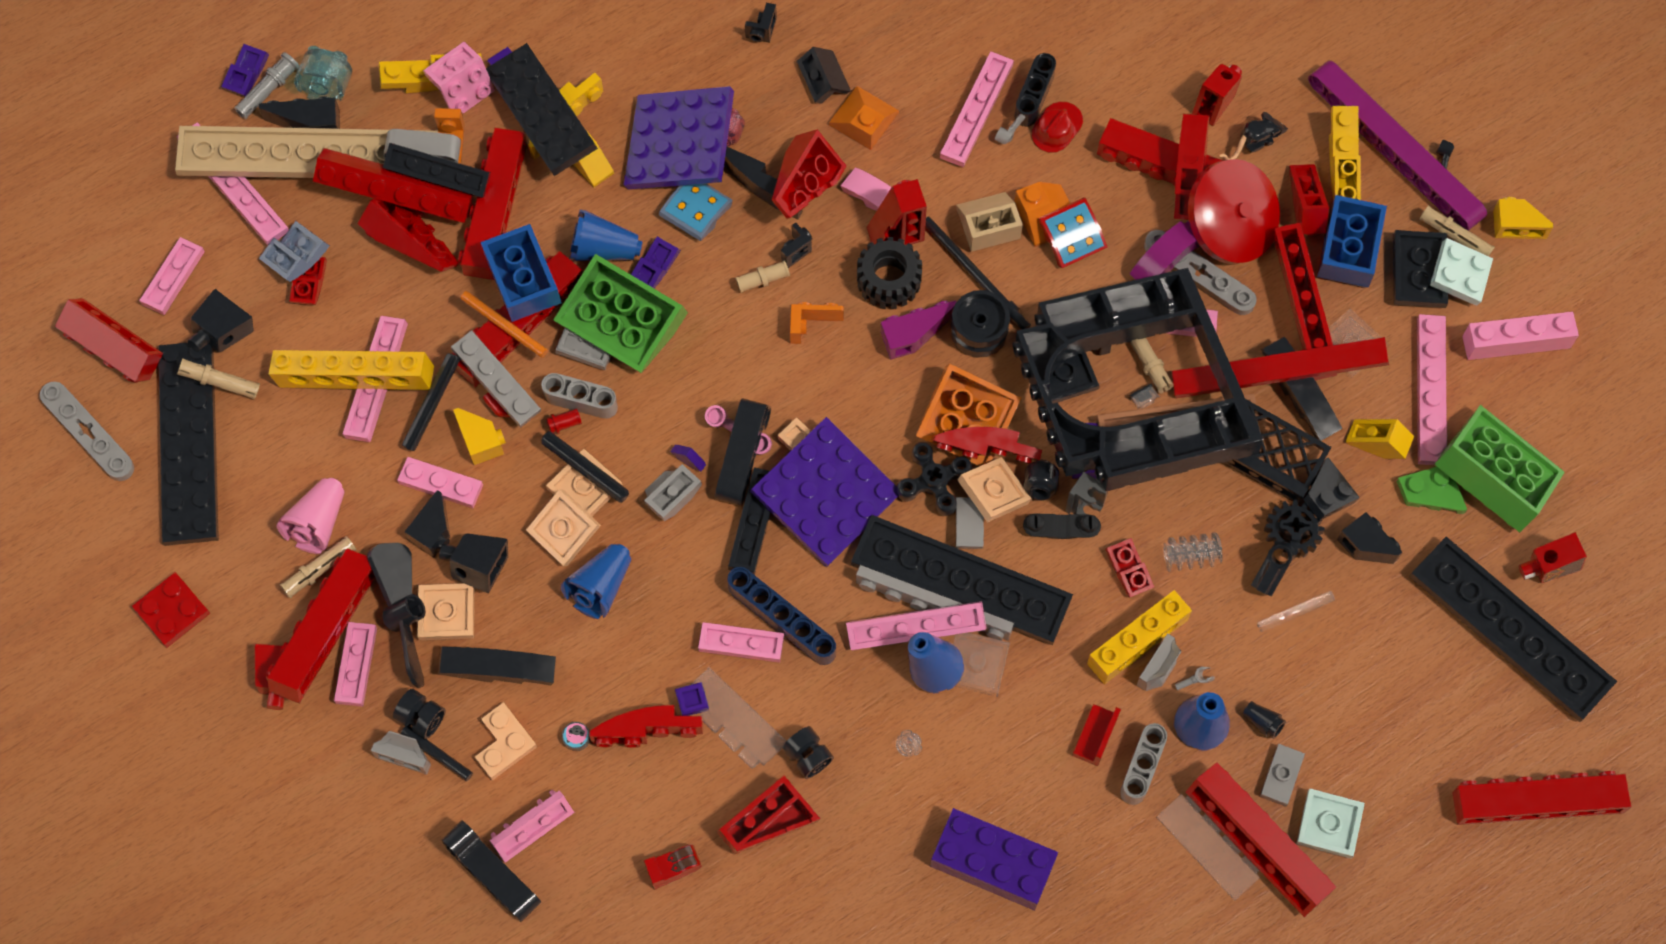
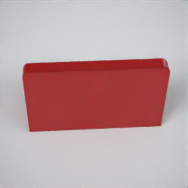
(1096, 734)

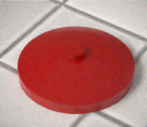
(1233, 211)

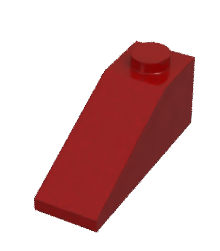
(1308, 199)

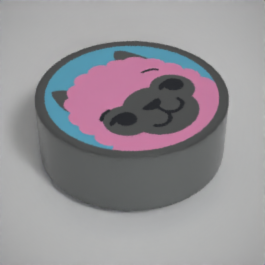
(576, 736)

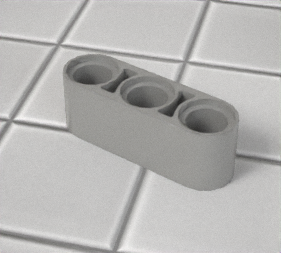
(433, 143)
(571, 386)
(1146, 751)

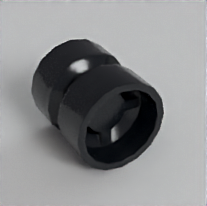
(422, 715)
(801, 745)

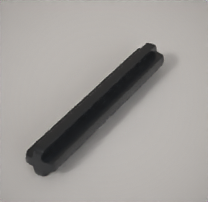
(431, 402)
(585, 467)

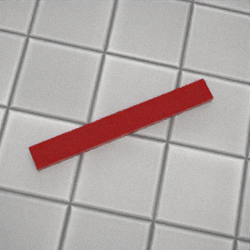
(1286, 367)

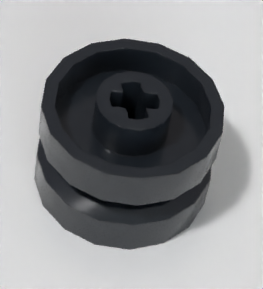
(980, 323)

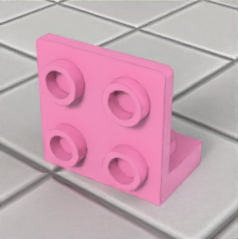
(461, 78)

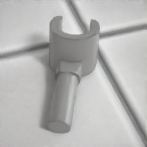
(1004, 135)
(1195, 679)

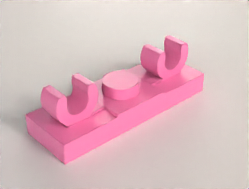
(531, 825)

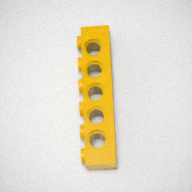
(351, 369)

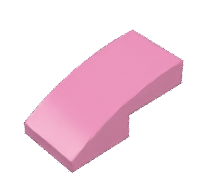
(865, 187)

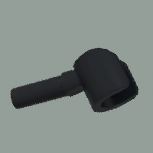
(1445, 149)

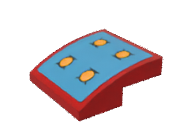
(1073, 232)

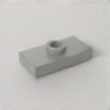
(581, 350)
(1282, 775)

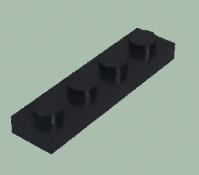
(436, 169)
(750, 529)

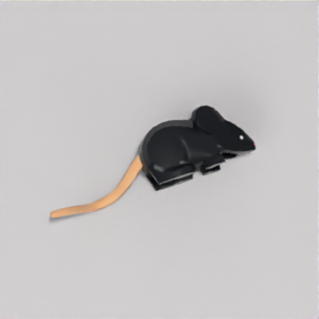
(1258, 133)

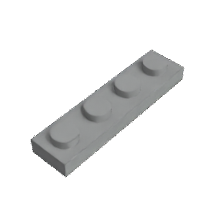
(496, 379)

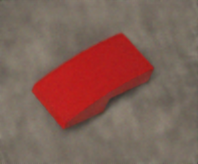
(308, 285)
(1129, 568)

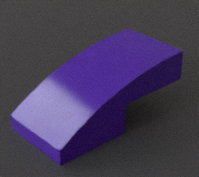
(246, 70)
(656, 262)

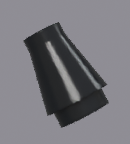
(1267, 721)

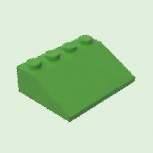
(620, 314)
(1500, 469)

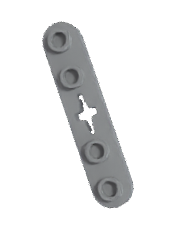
(1221, 286)
(103, 447)

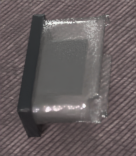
(1144, 396)

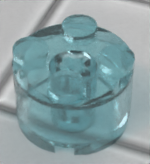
(323, 73)

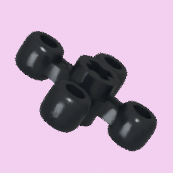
(929, 470)

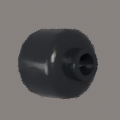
(1041, 479)

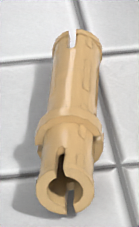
(1455, 232)
(1152, 365)
(211, 376)
(316, 568)

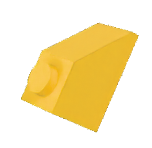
(595, 166)
(1519, 220)
(480, 436)
(1381, 437)

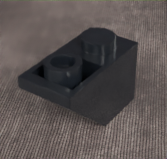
(1368, 541)

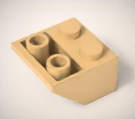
(990, 221)

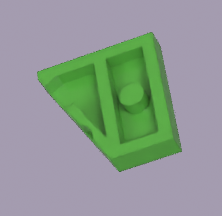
(1432, 490)

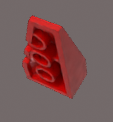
(806, 172)
(407, 233)

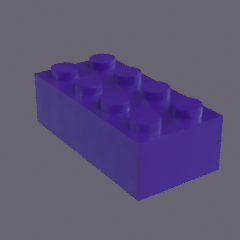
(993, 859)

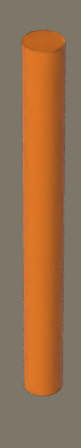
(504, 324)

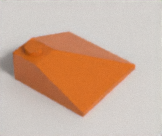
(964, 402)

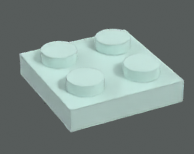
(1461, 271)
(1330, 823)

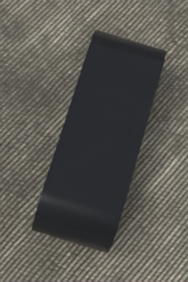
(1035, 79)

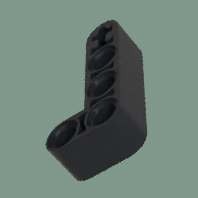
(742, 448)
(490, 871)

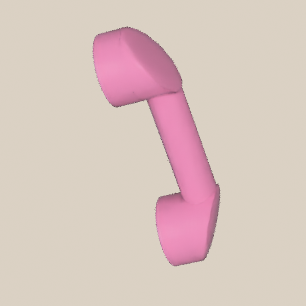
(718, 418)

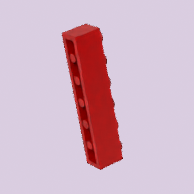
(1142, 151)
(374, 181)
(492, 212)
(1302, 288)
(501, 343)
(321, 626)
(1541, 798)
(1260, 839)

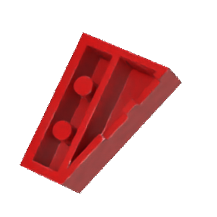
(900, 214)
(768, 817)

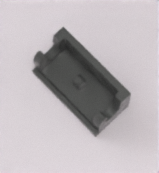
(1086, 493)

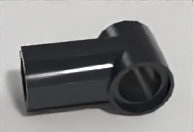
(1272, 569)

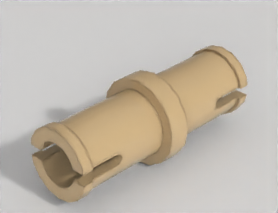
(763, 276)

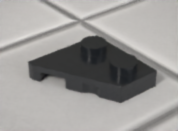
(1329, 491)

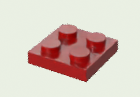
(171, 609)

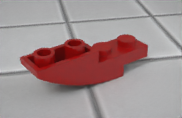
(1190, 159)
(976, 440)
(634, 726)

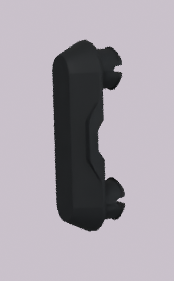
(1062, 526)

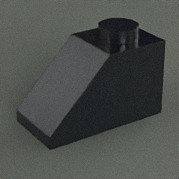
(430, 526)

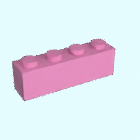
(1520, 335)

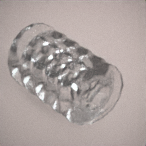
(1192, 551)

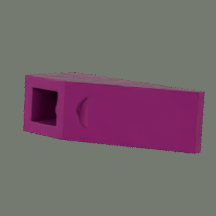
(911, 331)

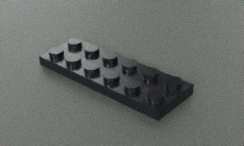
(541, 109)

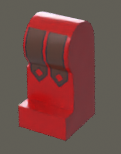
(672, 866)

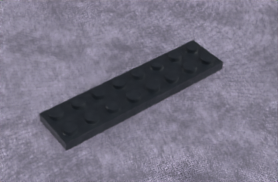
(187, 449)
(963, 577)
(1513, 629)

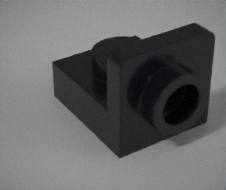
(765, 25)
(796, 249)

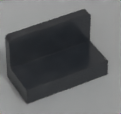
(822, 74)

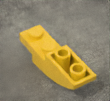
(407, 74)
(577, 98)
(1344, 152)

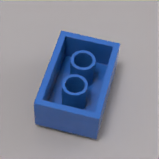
(1352, 241)
(521, 272)

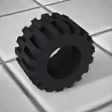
(889, 254)

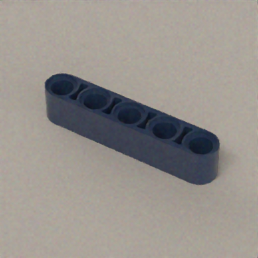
(775, 604)

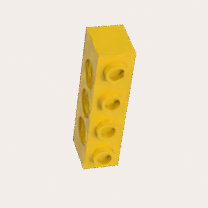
(1139, 637)

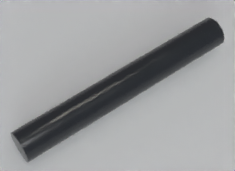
(439, 754)

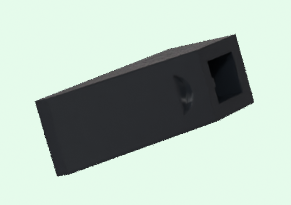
(303, 113)

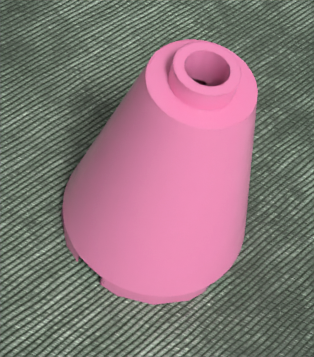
(313, 516)

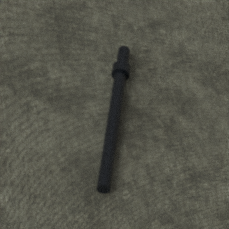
(973, 270)

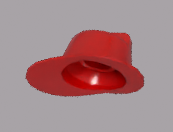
(1057, 127)

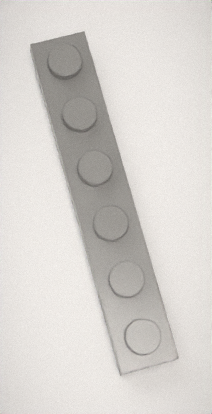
(923, 599)

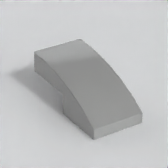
(969, 525)

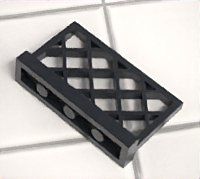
(1274, 477)

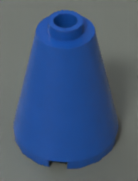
(604, 238)
(598, 581)
(934, 663)
(1202, 721)

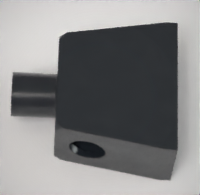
(219, 323)
(476, 560)

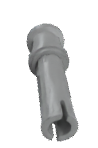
(274, 77)

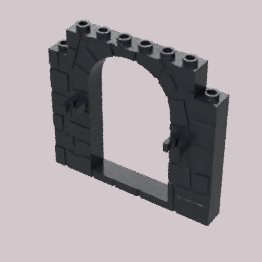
(1149, 446)

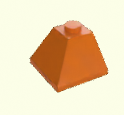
(863, 117)
(1036, 202)

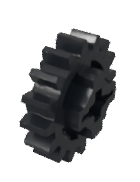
(1304, 524)

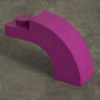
(1166, 252)

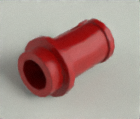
(563, 421)

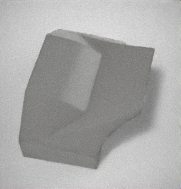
(671, 492)
(1160, 665)
(402, 752)

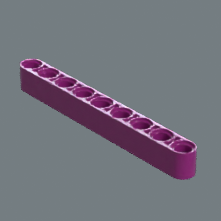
(1399, 147)

